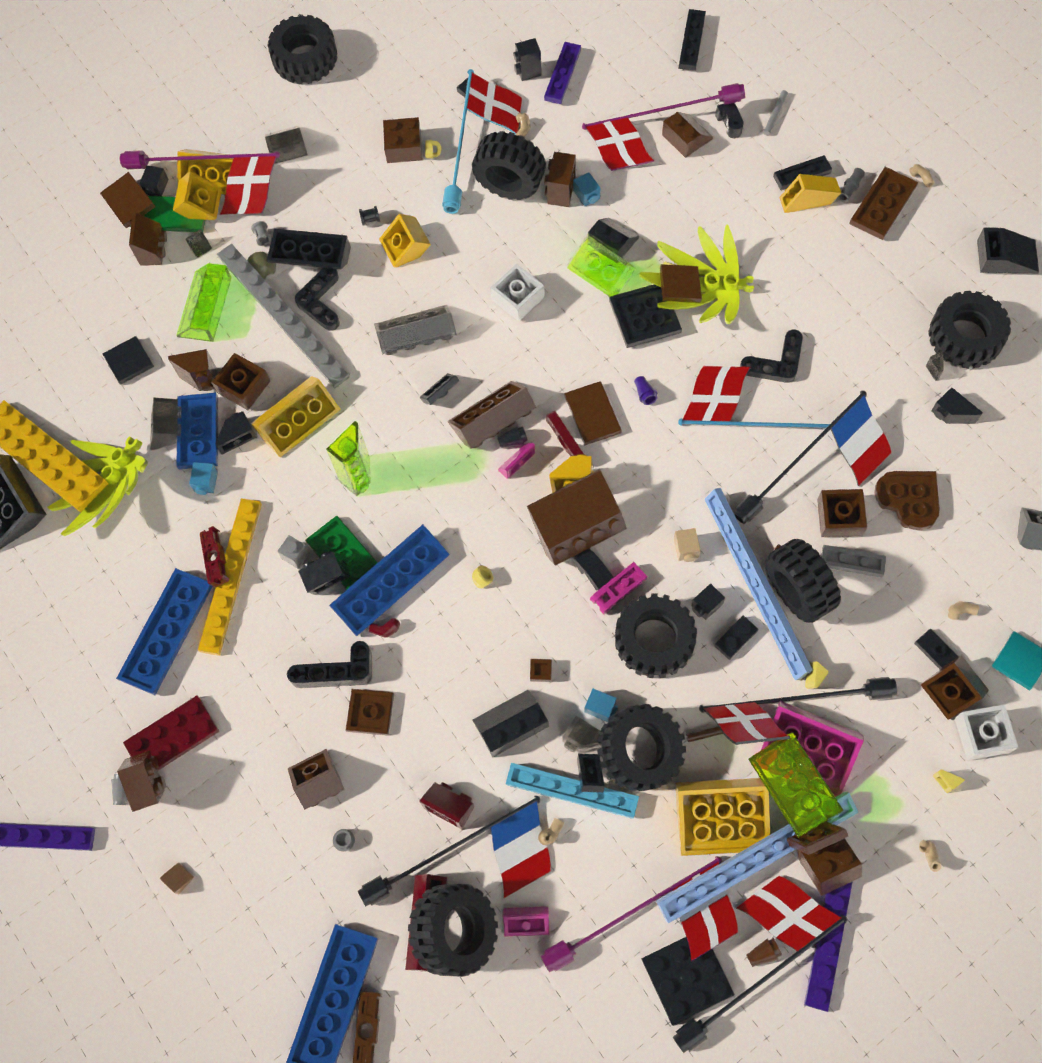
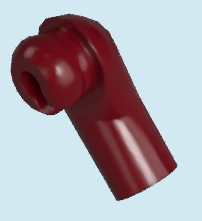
(385, 630)

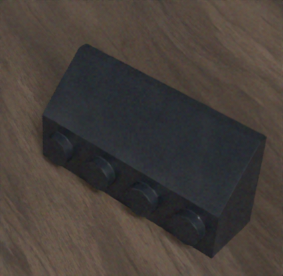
(309, 249)

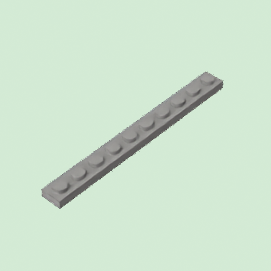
(283, 316)

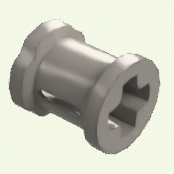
(261, 233)

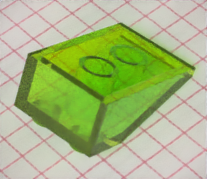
(600, 266)

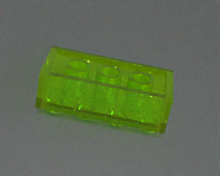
(205, 303)
(351, 460)
(795, 785)

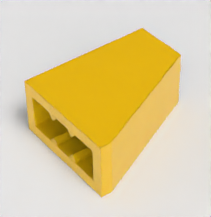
(809, 192)

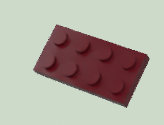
(174, 733)

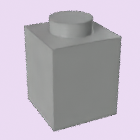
(293, 552)

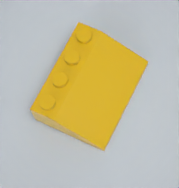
(721, 815)

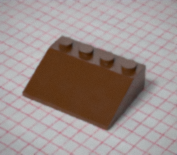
(576, 517)

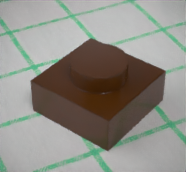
(540, 670)

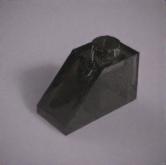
(581, 736)

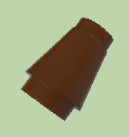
(764, 953)

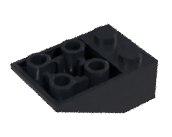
(1006, 252)

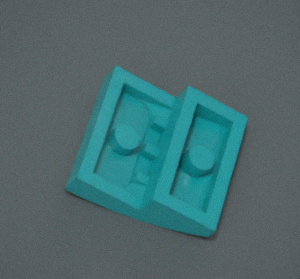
(1020, 660)

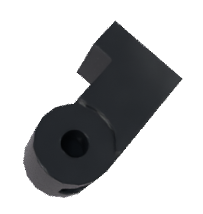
(731, 118)

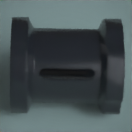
(369, 215)

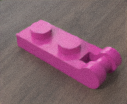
(619, 587)

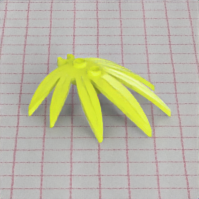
(716, 284)
(118, 468)

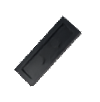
(817, 166)

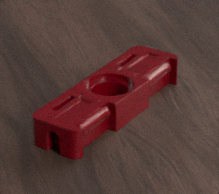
(563, 434)
(214, 569)

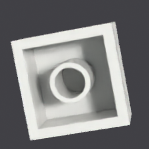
(517, 292)
(986, 732)

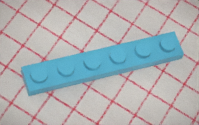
(570, 791)

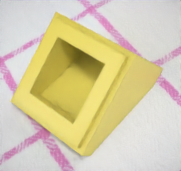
(817, 676)
(947, 780)

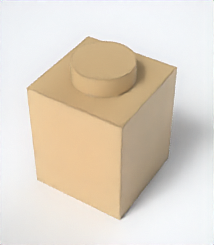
(687, 545)

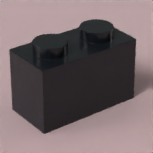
(527, 59)
(323, 572)

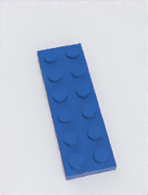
(389, 580)
(164, 632)
(333, 997)

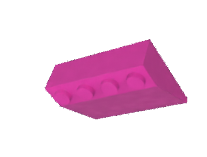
(827, 744)

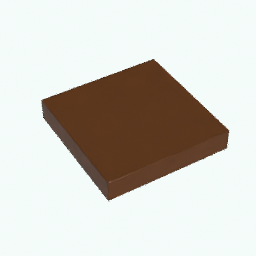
(680, 283)
(370, 712)
(818, 838)

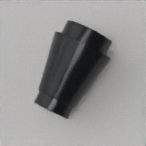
(514, 437)

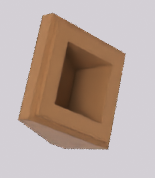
(177, 878)

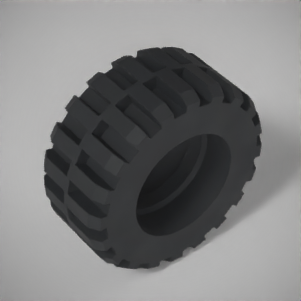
(300, 32)
(508, 165)
(979, 310)
(803, 580)
(655, 609)
(667, 741)
(429, 935)

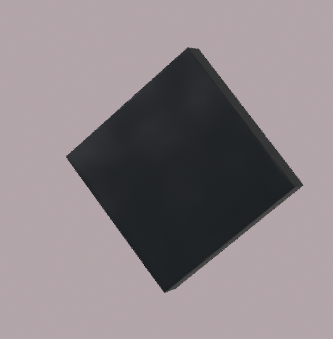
(128, 360)

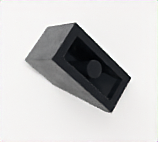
(956, 409)
(234, 433)

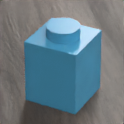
(586, 189)
(203, 478)
(601, 705)

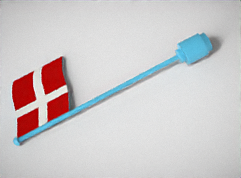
(490, 104)

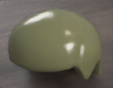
(260, 264)

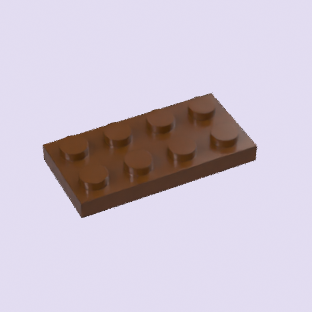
(883, 203)

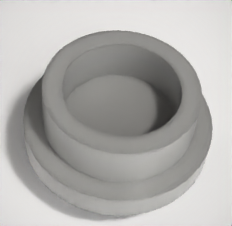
(343, 840)

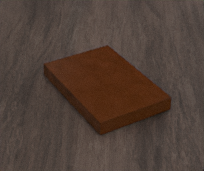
(126, 198)
(592, 413)

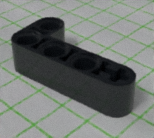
(330, 670)

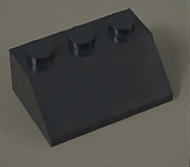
(511, 723)

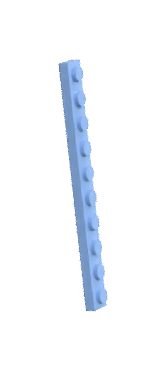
(758, 585)
(738, 867)

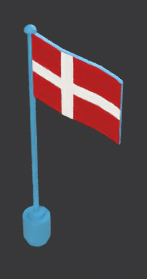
(717, 397)

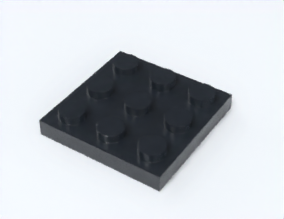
(641, 318)
(686, 985)

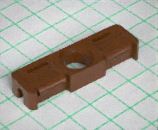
(367, 1013)

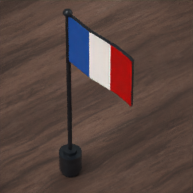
(858, 440)
(515, 846)

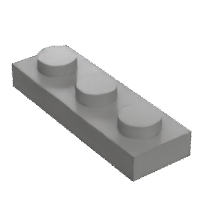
(854, 561)

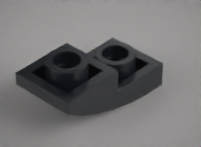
(593, 567)

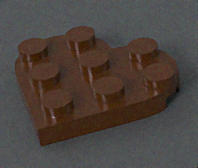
(911, 496)

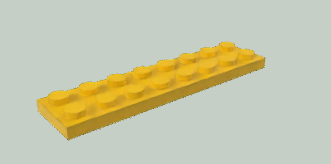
(48, 459)

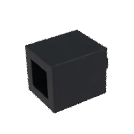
(154, 181)
(707, 602)

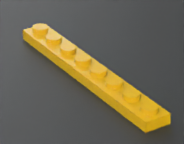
(225, 595)

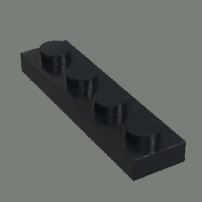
(692, 39)

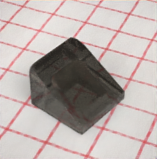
(198, 243)
(936, 365)

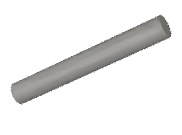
(774, 115)

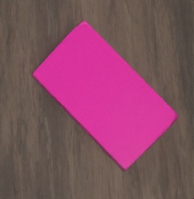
(517, 460)
(526, 921)

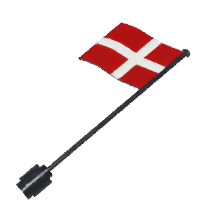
(751, 724)
(791, 919)

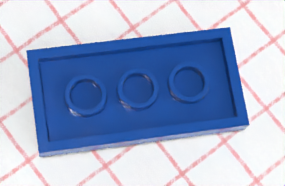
(198, 430)

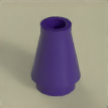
(645, 390)

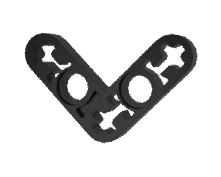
(313, 301)
(779, 367)

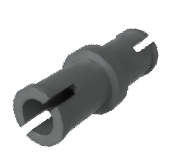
(851, 184)

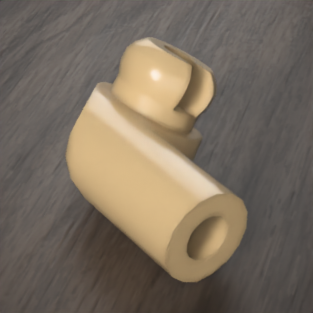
(523, 119)
(923, 172)
(960, 608)
(550, 835)
(931, 854)

